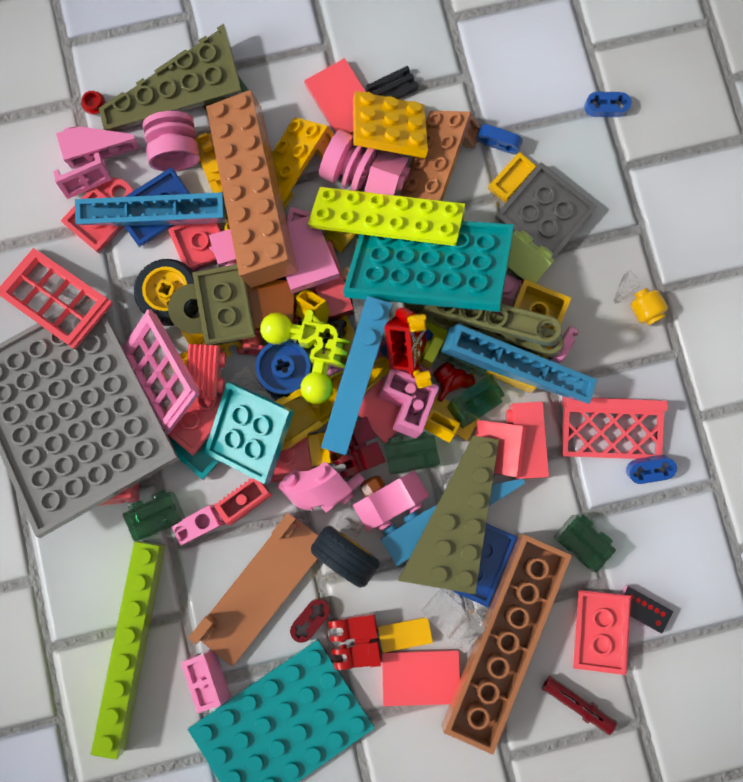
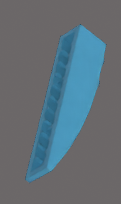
(152, 210)
(517, 364)
(356, 375)
(402, 540)

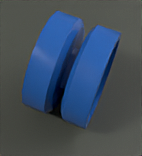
(273, 359)

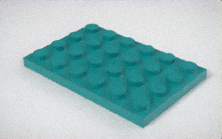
(434, 274)
(283, 722)

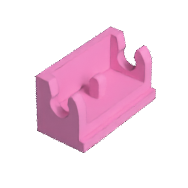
(83, 178)
(206, 680)

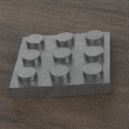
(546, 209)

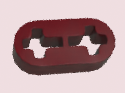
(314, 624)

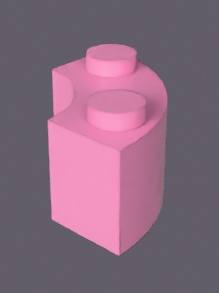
(314, 487)
(390, 501)

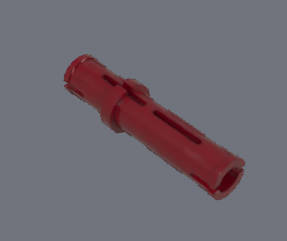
(604, 722)

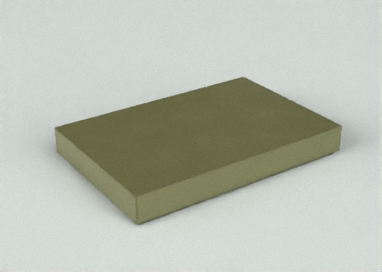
(223, 305)

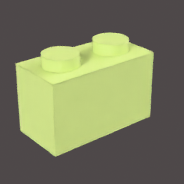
(527, 258)

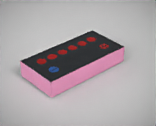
(647, 610)

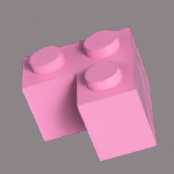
(387, 174)
(414, 401)

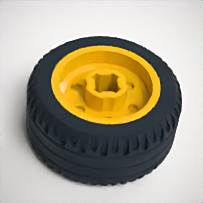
(155, 282)
(344, 556)

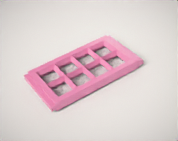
(161, 370)

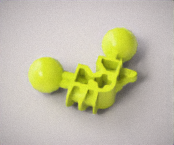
(316, 386)

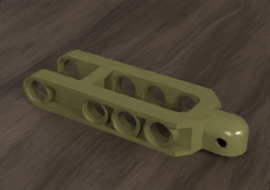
(519, 326)

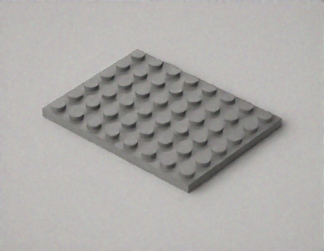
(74, 424)

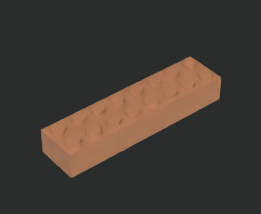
(251, 190)
(506, 645)

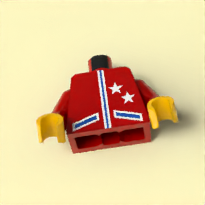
(406, 344)

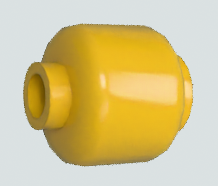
(649, 306)

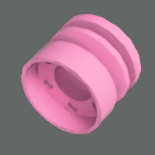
(171, 141)
(346, 161)

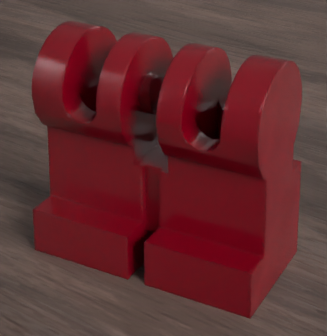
(362, 455)

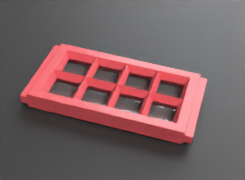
(54, 298)

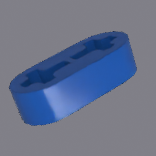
(607, 104)
(499, 139)
(651, 474)

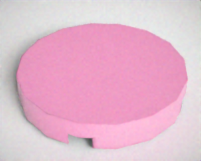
(568, 342)

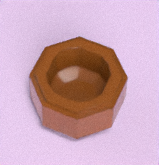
(371, 485)

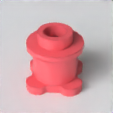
(251, 346)

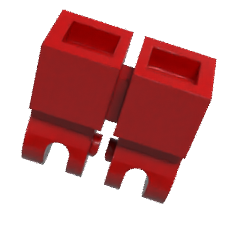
(366, 647)

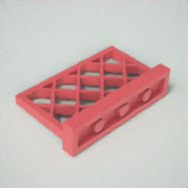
(616, 406)

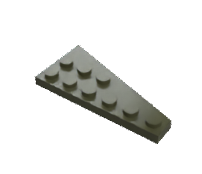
(181, 84)
(454, 536)

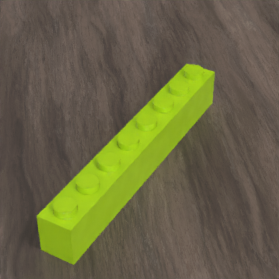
(128, 650)

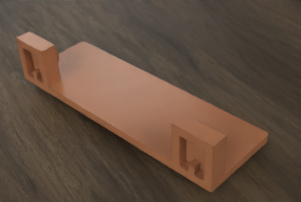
(445, 136)
(258, 591)

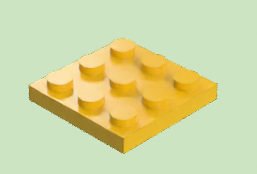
(389, 124)

